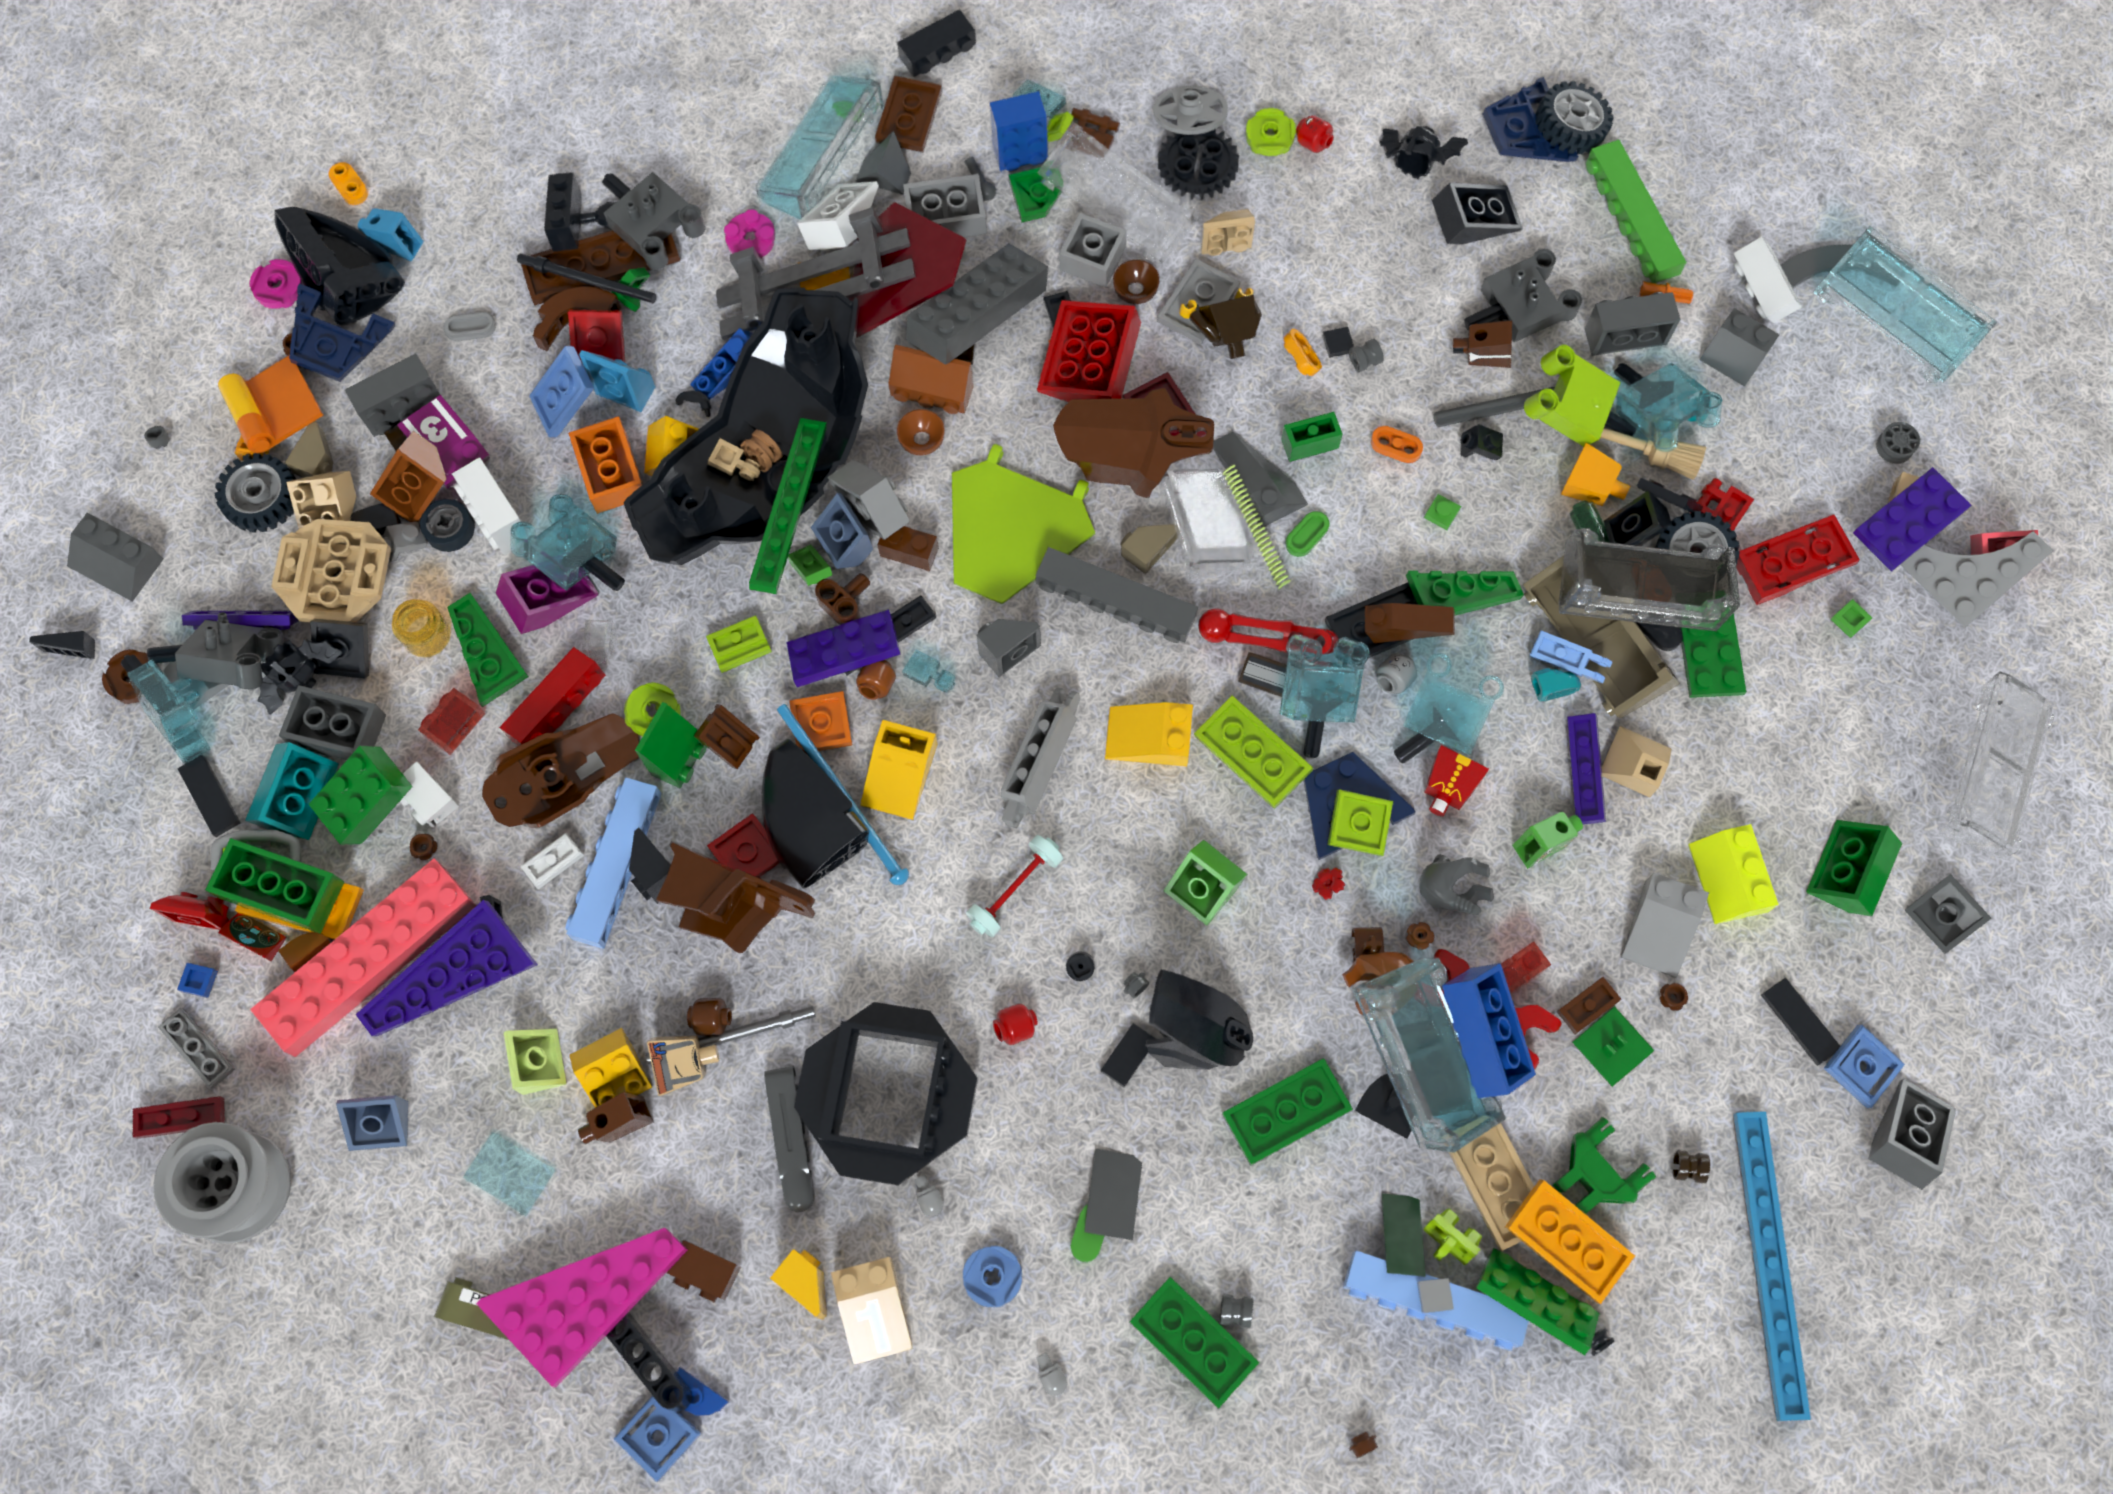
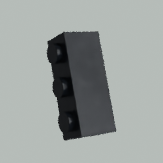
(936, 43)
(563, 211)

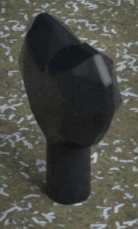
(597, 216)

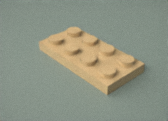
(1494, 1181)

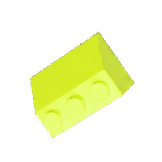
(1733, 874)

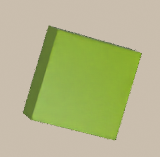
(1058, 126)

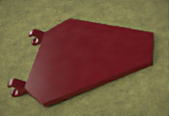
(935, 258)

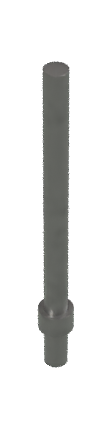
(785, 1020)

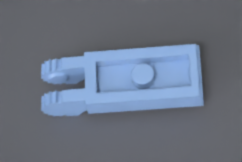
(1567, 656)

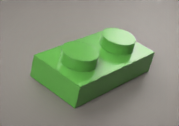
(809, 565)

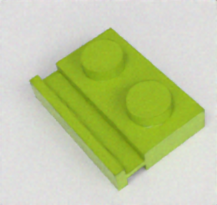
(738, 644)

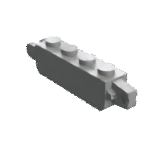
(1038, 756)

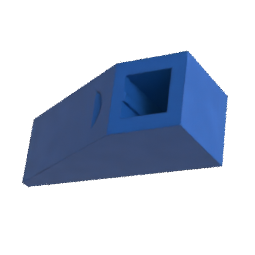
(718, 371)

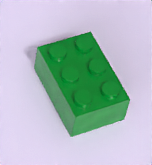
(360, 795)

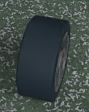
(460, 525)

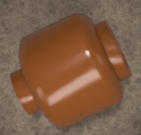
(876, 680)

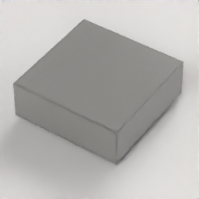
(1435, 1295)

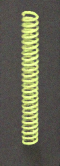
(1255, 526)

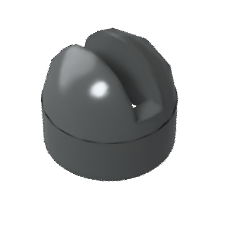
(156, 437)

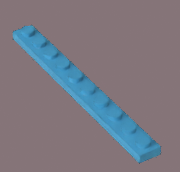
(1771, 1267)

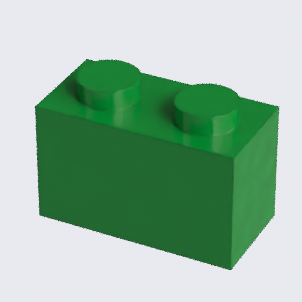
(1311, 436)

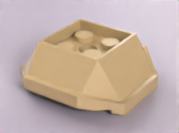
(319, 551)

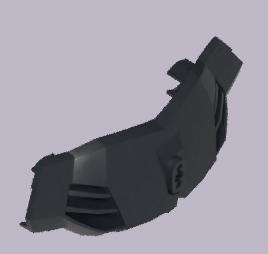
(789, 369)

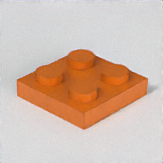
(823, 720)

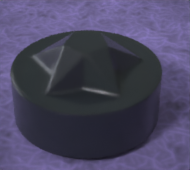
(1080, 966)

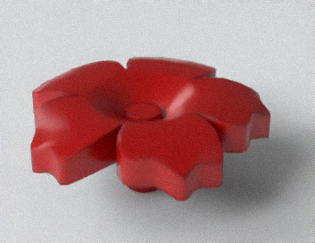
(1328, 882)

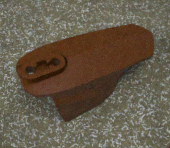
(550, 767)

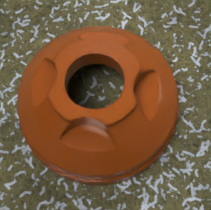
(920, 421)

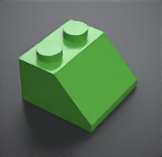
(1205, 882)

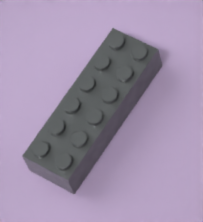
(976, 303)

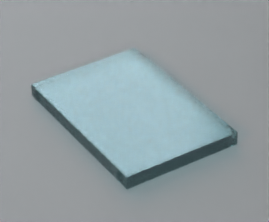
(509, 1174)

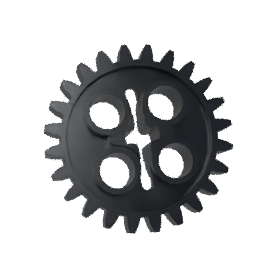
(1221, 165)

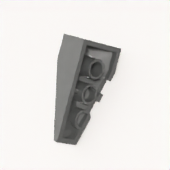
(1269, 488)

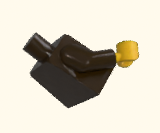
(1226, 321)

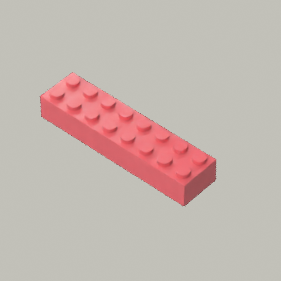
(363, 958)

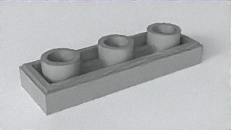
(207, 1058)

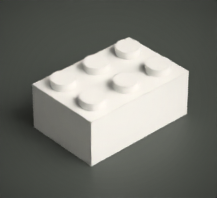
(486, 503)

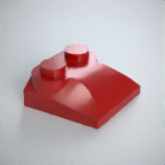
(193, 911)

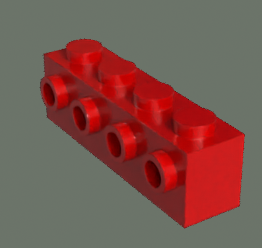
(554, 698)

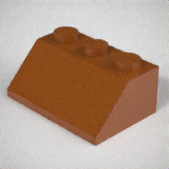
(930, 382)
(411, 478)

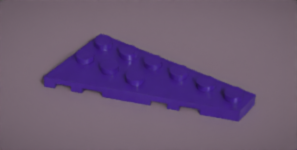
(462, 962)

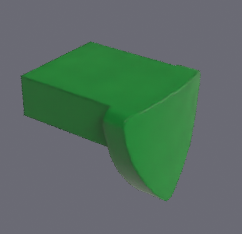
(636, 279)

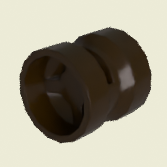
(1691, 1166)

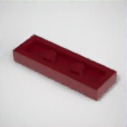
(176, 1116)

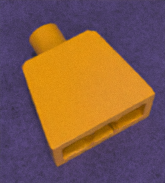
(1595, 478)

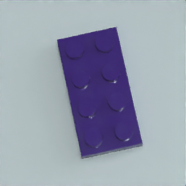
(1912, 519)
(843, 648)

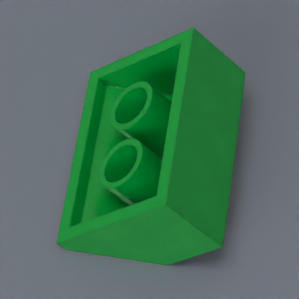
(1855, 866)

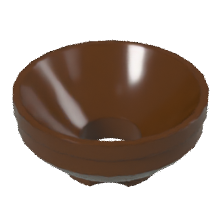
(1136, 272)

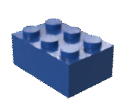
(1019, 131)

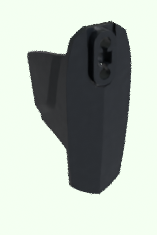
(1196, 1025)

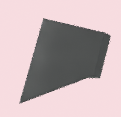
(886, 166)

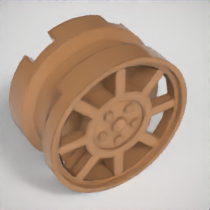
(761, 449)

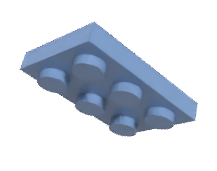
(561, 391)

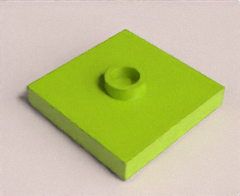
(1360, 823)

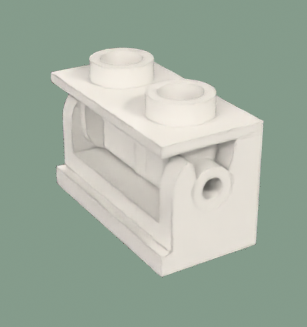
(426, 797)

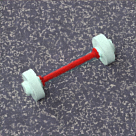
(1045, 851)

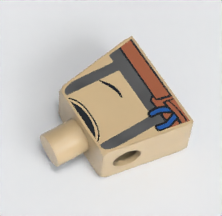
(679, 1061)

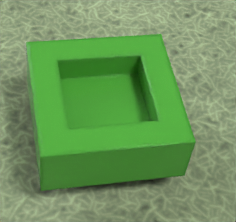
(1442, 512)
(1851, 618)

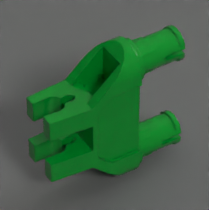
(1597, 1174)

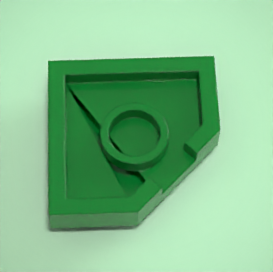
(1031, 196)

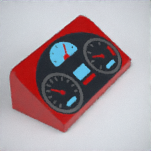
(253, 936)

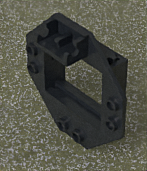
(826, 1084)

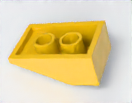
(1150, 733)

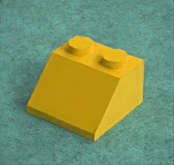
(803, 1281)

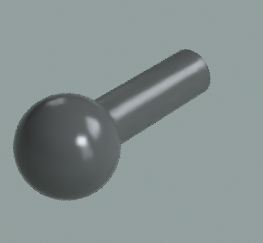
(988, 189)

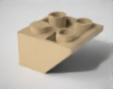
(1228, 232)
(322, 497)
(1636, 762)

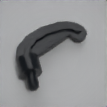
(697, 397)

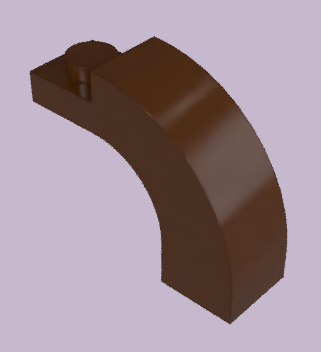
(555, 311)

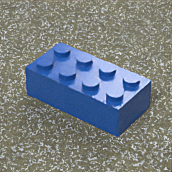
(1488, 1031)

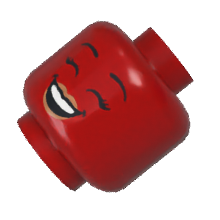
(1314, 133)

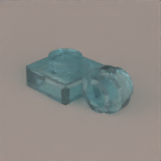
(924, 668)

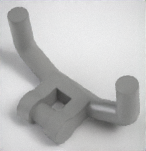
(261, 837)

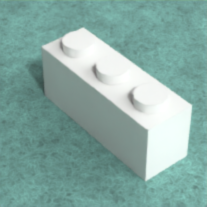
(1766, 280)

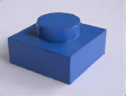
(197, 980)

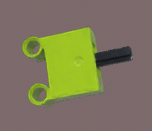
(1580, 399)

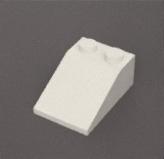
(828, 222)

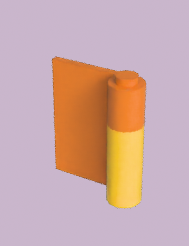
(270, 404)

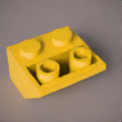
(662, 439)
(609, 1068)

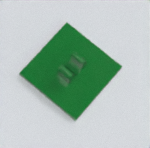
(1613, 1046)

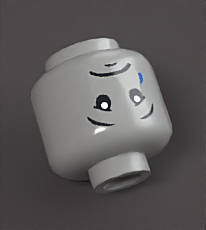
(1396, 673)

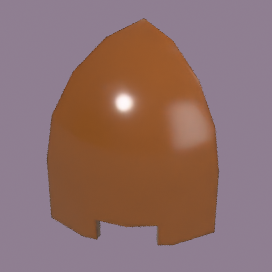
(303, 949)

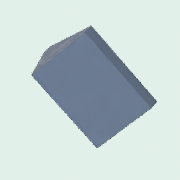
(374, 1122)

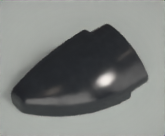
(339, 263)
(807, 816)

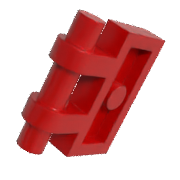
(1731, 504)

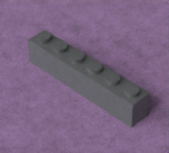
(1116, 595)

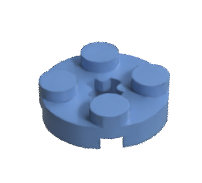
(1009, 1271)

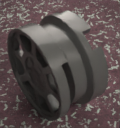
(1898, 444)

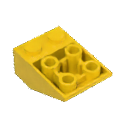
(898, 769)

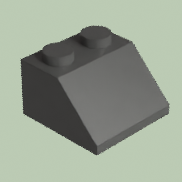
(1739, 347)
(1007, 643)

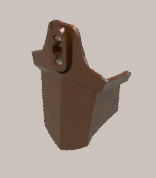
(1130, 438)
(726, 901)

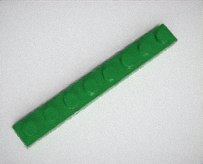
(787, 506)

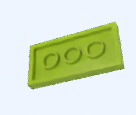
(1253, 752)

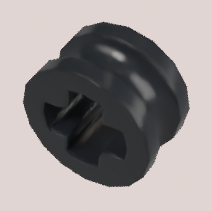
(1601, 1341)

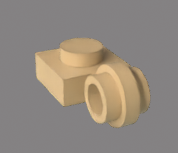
(727, 458)

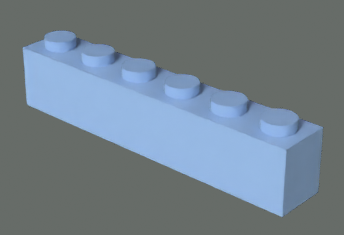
(610, 871)
(1472, 1310)

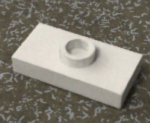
(552, 861)

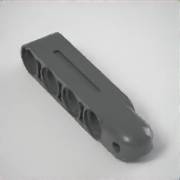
(789, 1140)

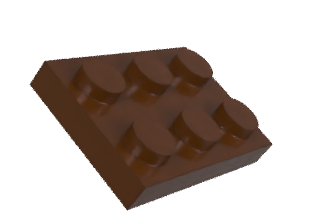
(909, 112)

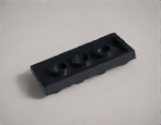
(1351, 621)

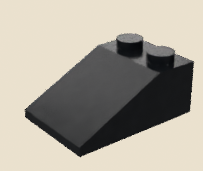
(1475, 212)

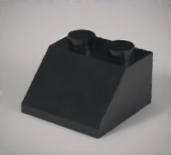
(1638, 521)
(647, 866)

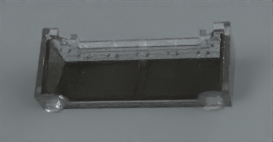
(1648, 583)

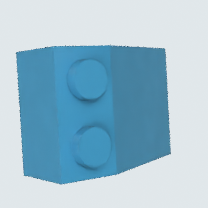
(618, 381)

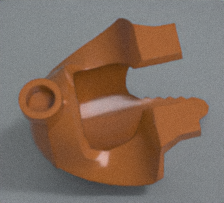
(1374, 963)

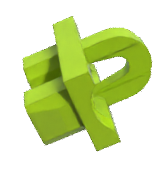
(1451, 1240)

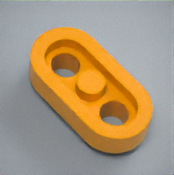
(346, 182)
(1302, 352)

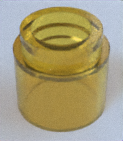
(429, 639)

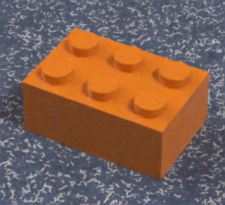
(606, 463)

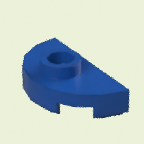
(704, 1399)

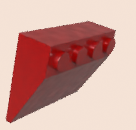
(1090, 351)

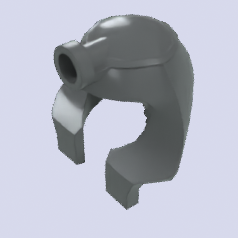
(1441, 875)

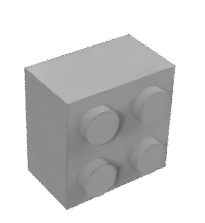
(1092, 250)

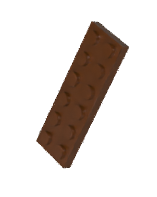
(598, 255)

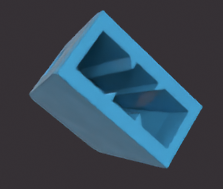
(392, 232)

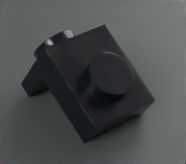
(1482, 442)

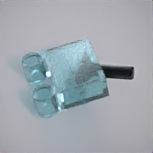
(1446, 713)

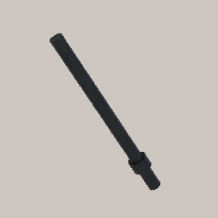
(544, 265)

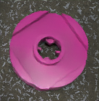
(751, 222)
(264, 277)

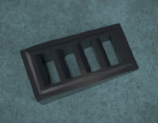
(68, 643)

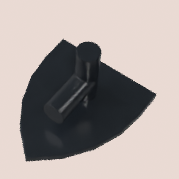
(1384, 1107)

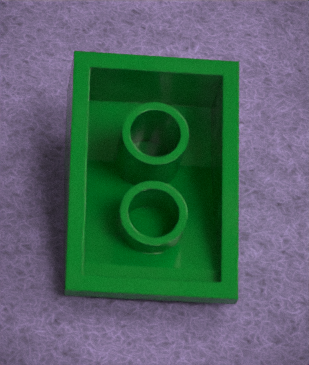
(670, 747)

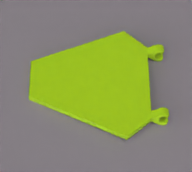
(1008, 524)

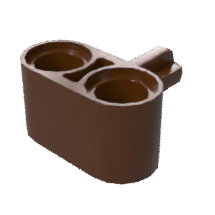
(843, 597)
(1368, 941)

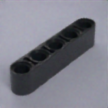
(645, 1363)

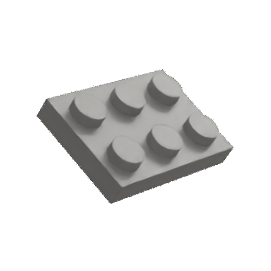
(1205, 287)

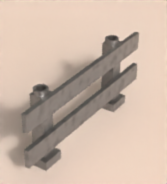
(868, 251)

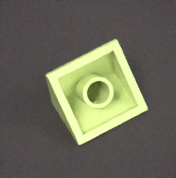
(534, 1060)

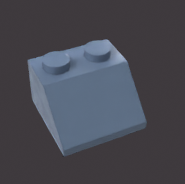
(842, 534)

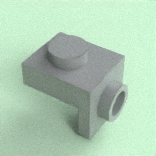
(404, 538)

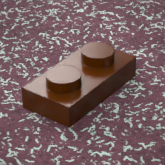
(1589, 1005)

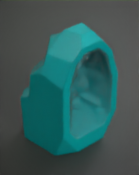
(1554, 684)

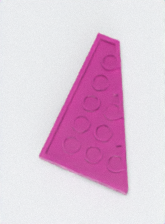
(572, 1308)

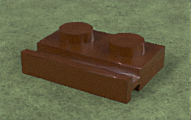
(726, 736)

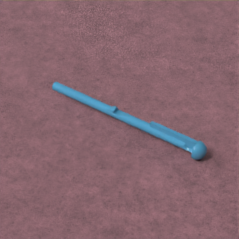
(898, 875)

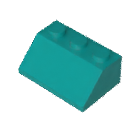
(287, 789)

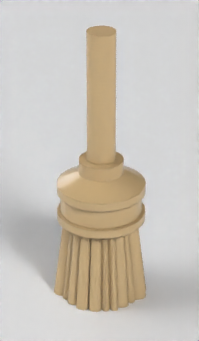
(1684, 459)

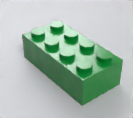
(275, 885)

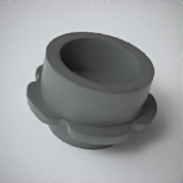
(1135, 984)

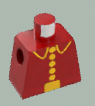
(1452, 780)

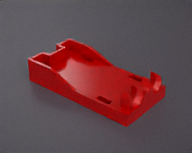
(1795, 559)

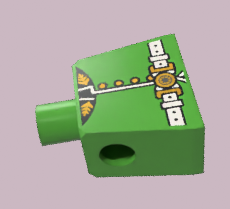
(1547, 838)

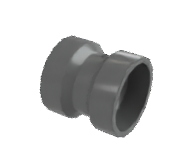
(1366, 355)
(1236, 1311)

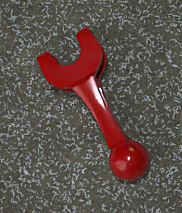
(1217, 626)

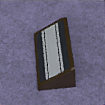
(1263, 674)

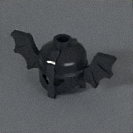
(1419, 149)
(292, 667)

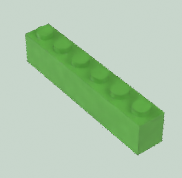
(1635, 211)

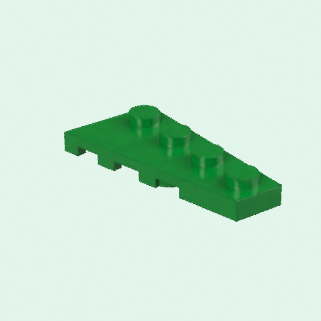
(1464, 590)
(487, 655)

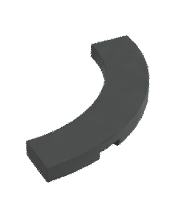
(1813, 262)

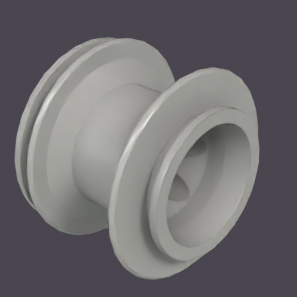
(244, 1210)

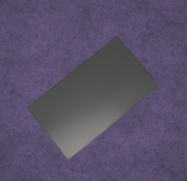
(1113, 1194)

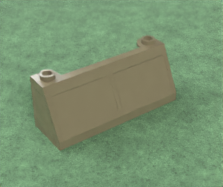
(1636, 668)

